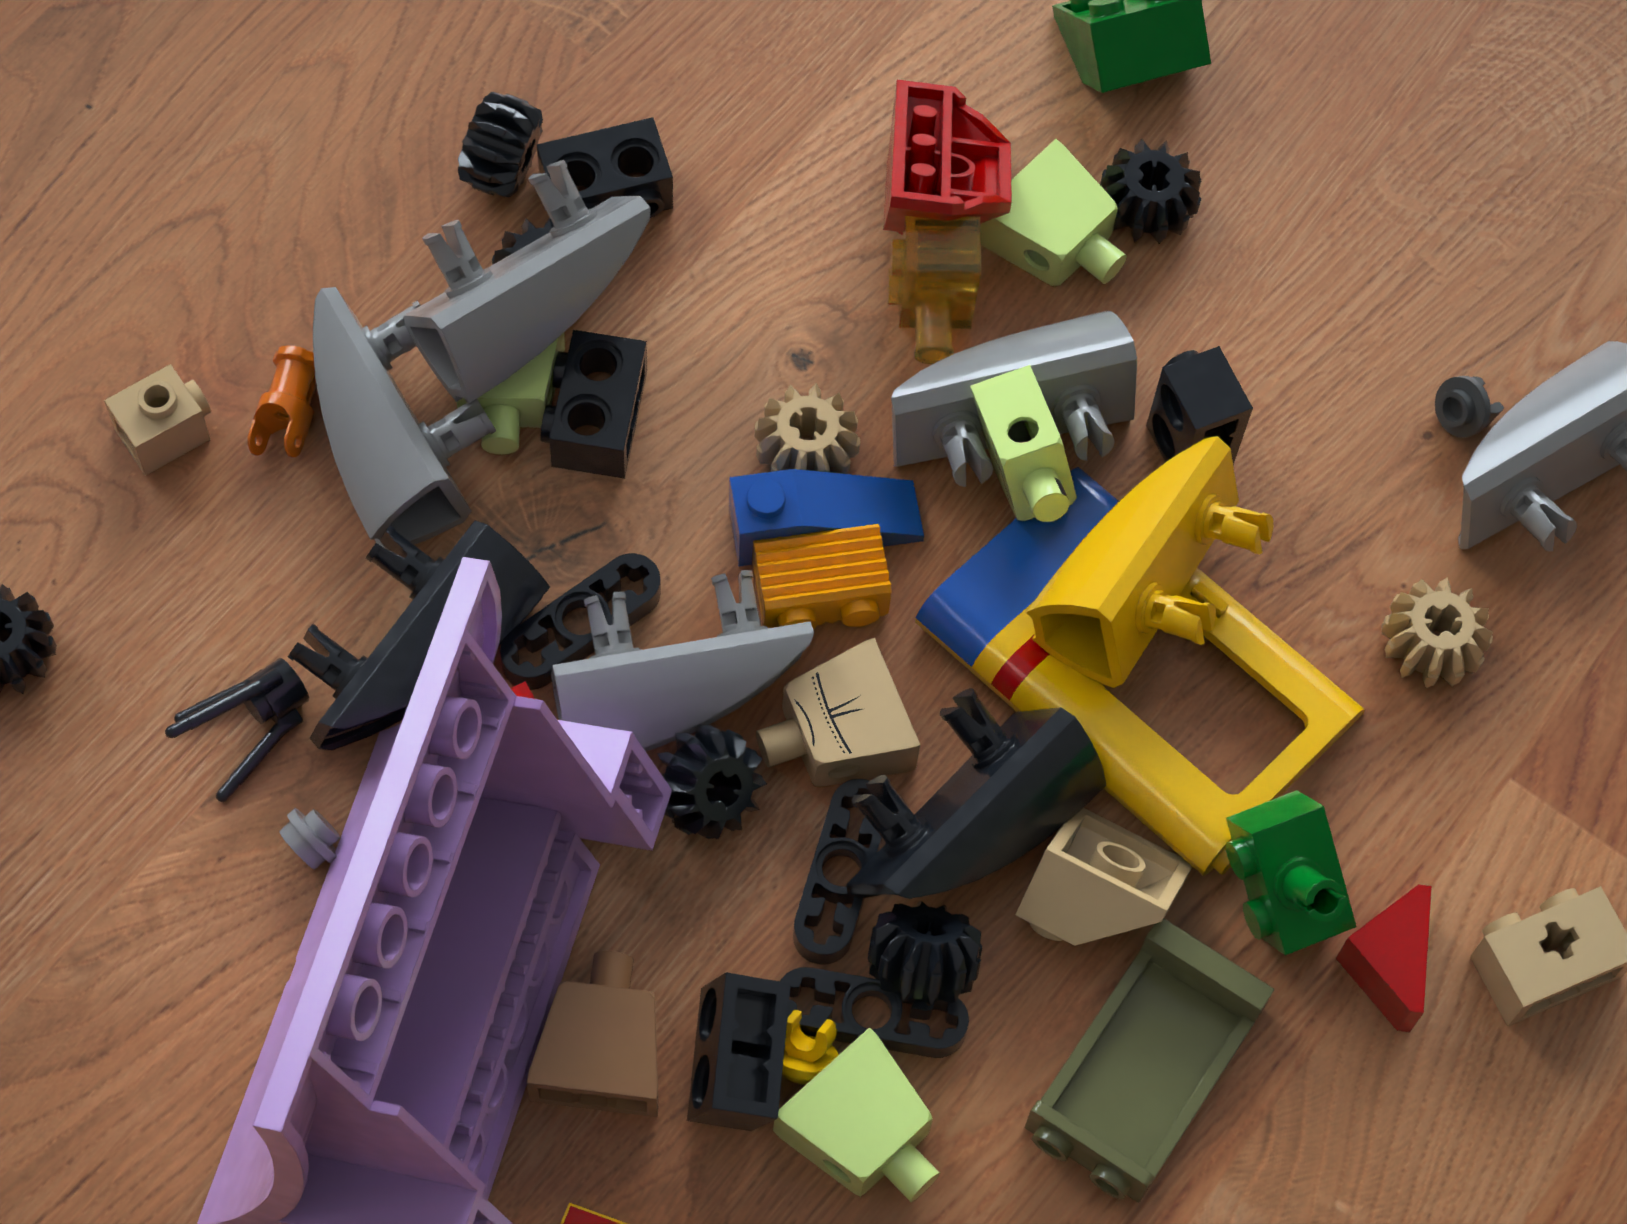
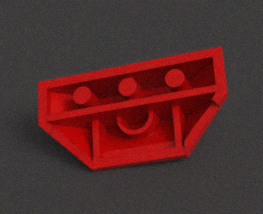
(943, 159)

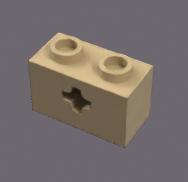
(1531, 981)

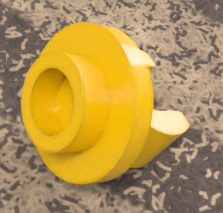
(806, 1054)

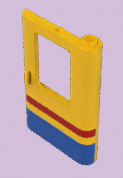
(985, 626)

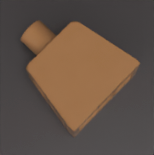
(599, 1044)

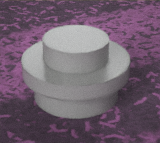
(310, 837)

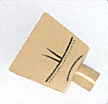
(843, 721)

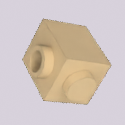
(159, 418)

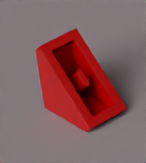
(1391, 958)

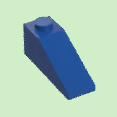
(819, 501)

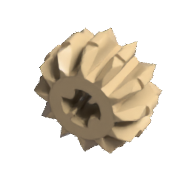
(807, 416)
(1454, 650)

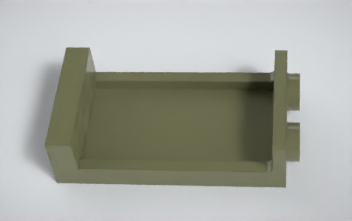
(1148, 1061)

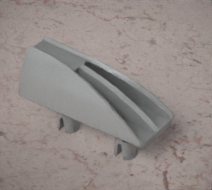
(516, 308)
(1080, 366)
(1548, 447)
(380, 448)
(675, 684)

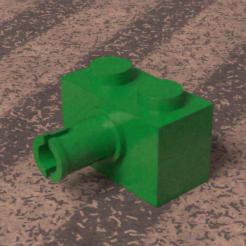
(1289, 873)

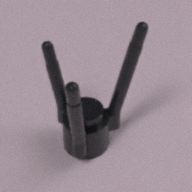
(267, 695)

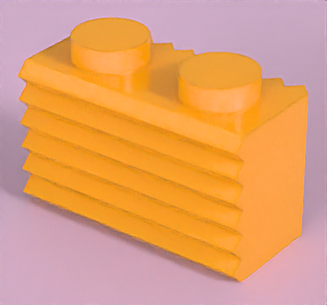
(822, 577)

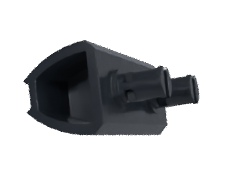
(377, 689)
(990, 812)

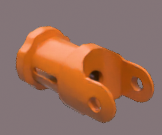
(286, 402)

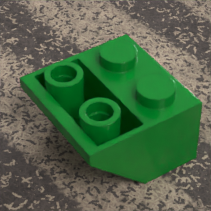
(1132, 39)

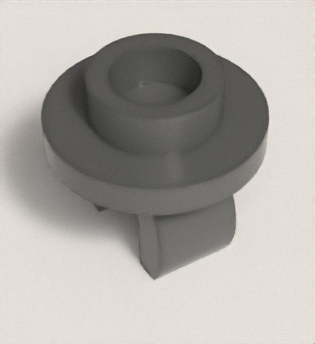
(1465, 406)

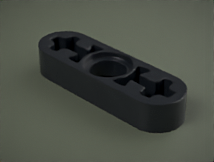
(533, 631)
(810, 908)
(857, 987)

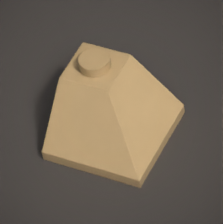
(1100, 882)

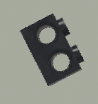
(606, 157)
(1198, 401)
(605, 404)
(739, 1052)

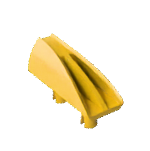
(1138, 560)

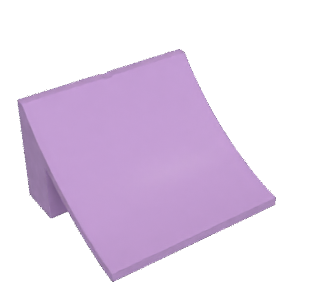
(433, 948)

